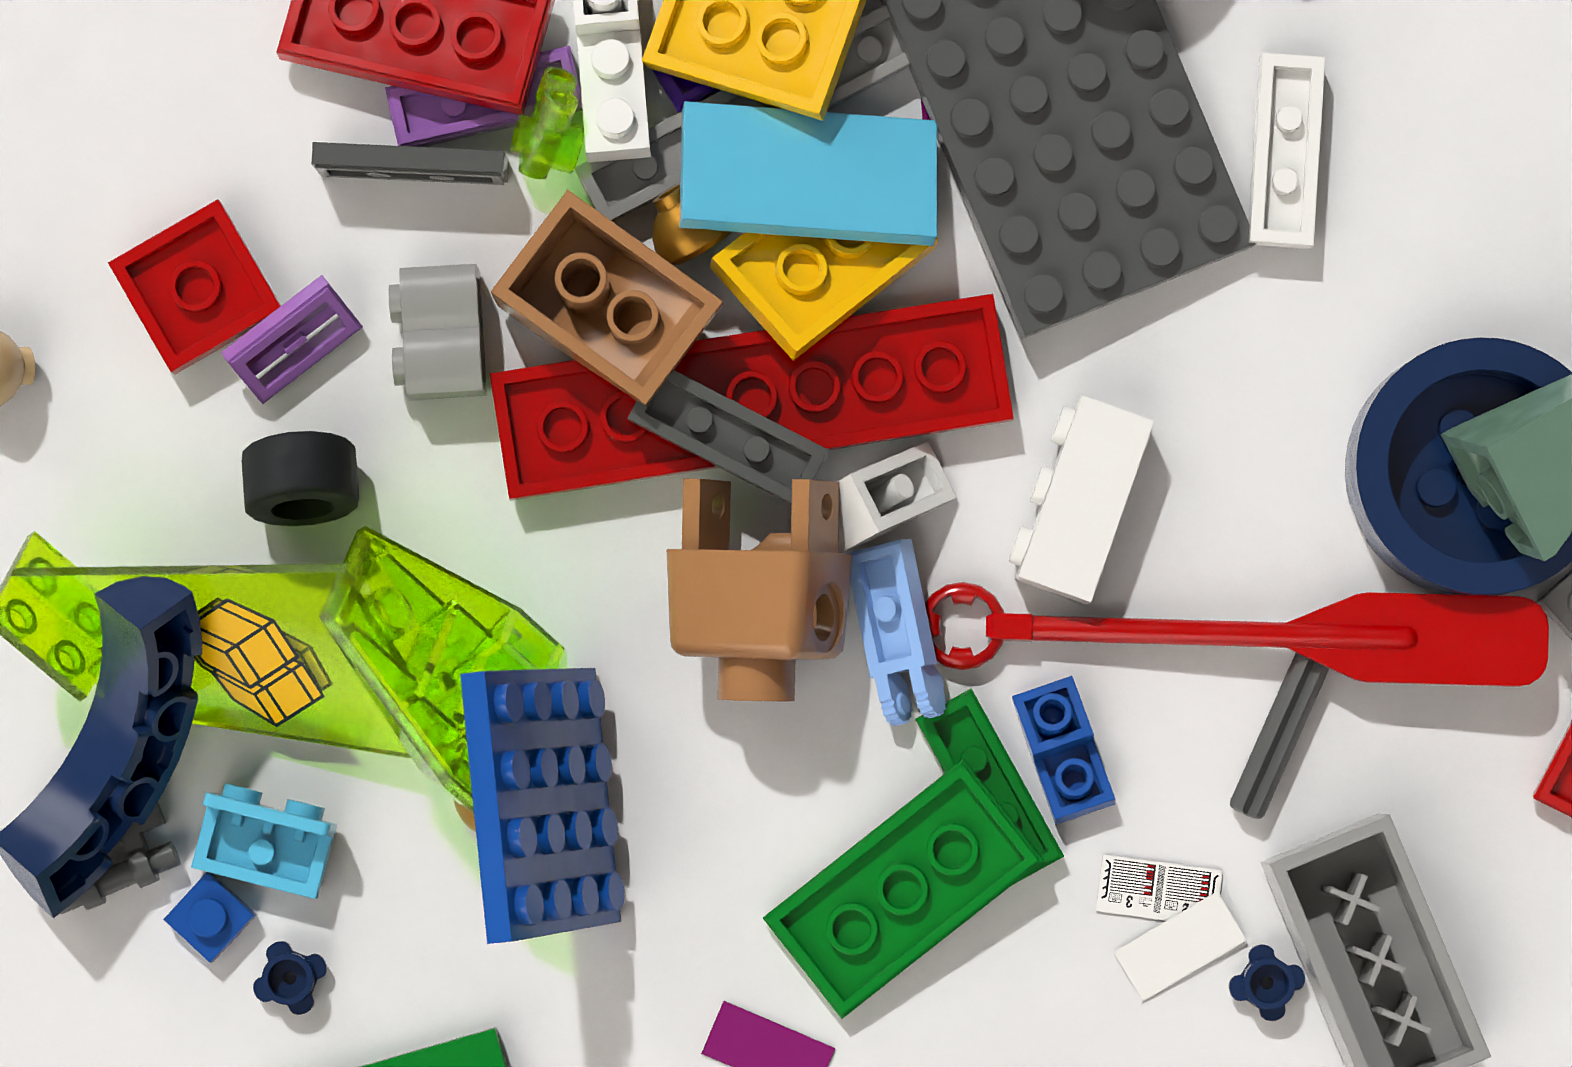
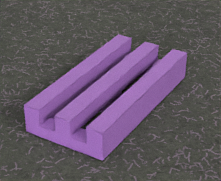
(285, 332)

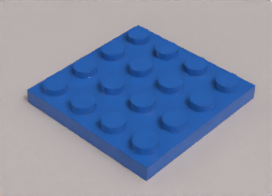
(541, 801)

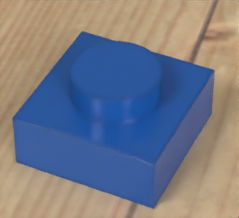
(210, 917)

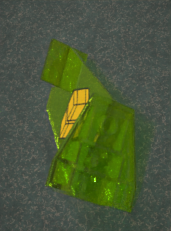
(303, 650)

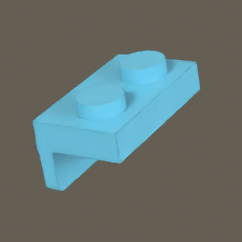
(264, 843)

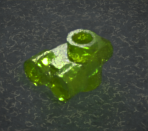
(549, 136)

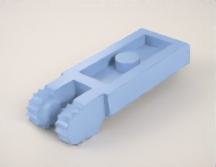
(896, 630)

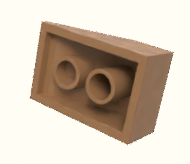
(605, 299)

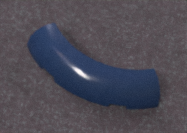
(123, 749)

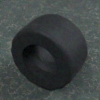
(300, 478)

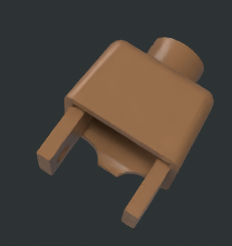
(762, 603)

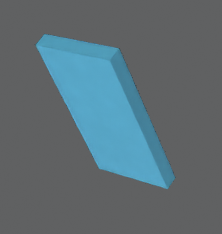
(807, 175)

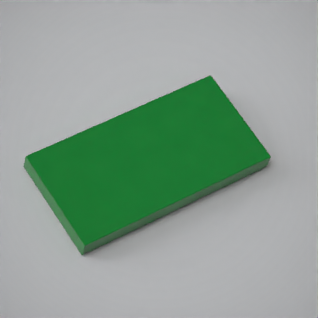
(903, 888)

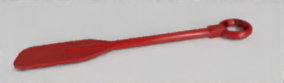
(1361, 637)

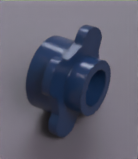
(1285, 981)
(272, 983)

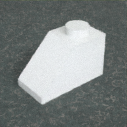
(890, 495)

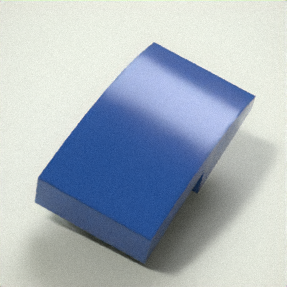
(1063, 750)

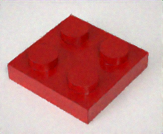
(195, 286)

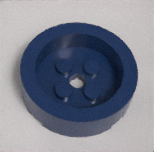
(1409, 484)

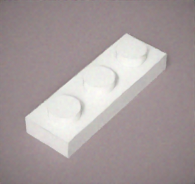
(1286, 150)

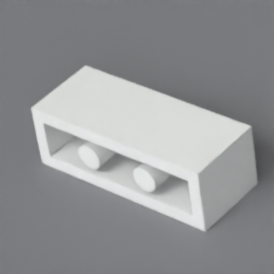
(1081, 499)

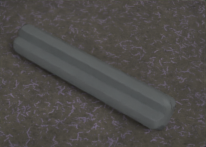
(1278, 737)

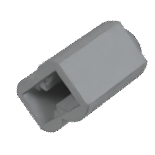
(440, 332)

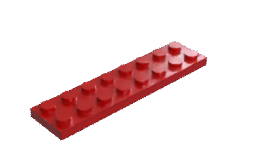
(856, 386)

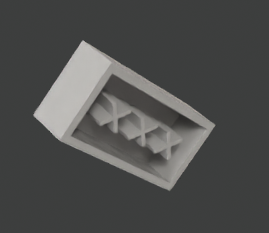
(1374, 950)

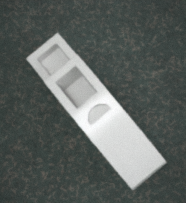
(612, 79)

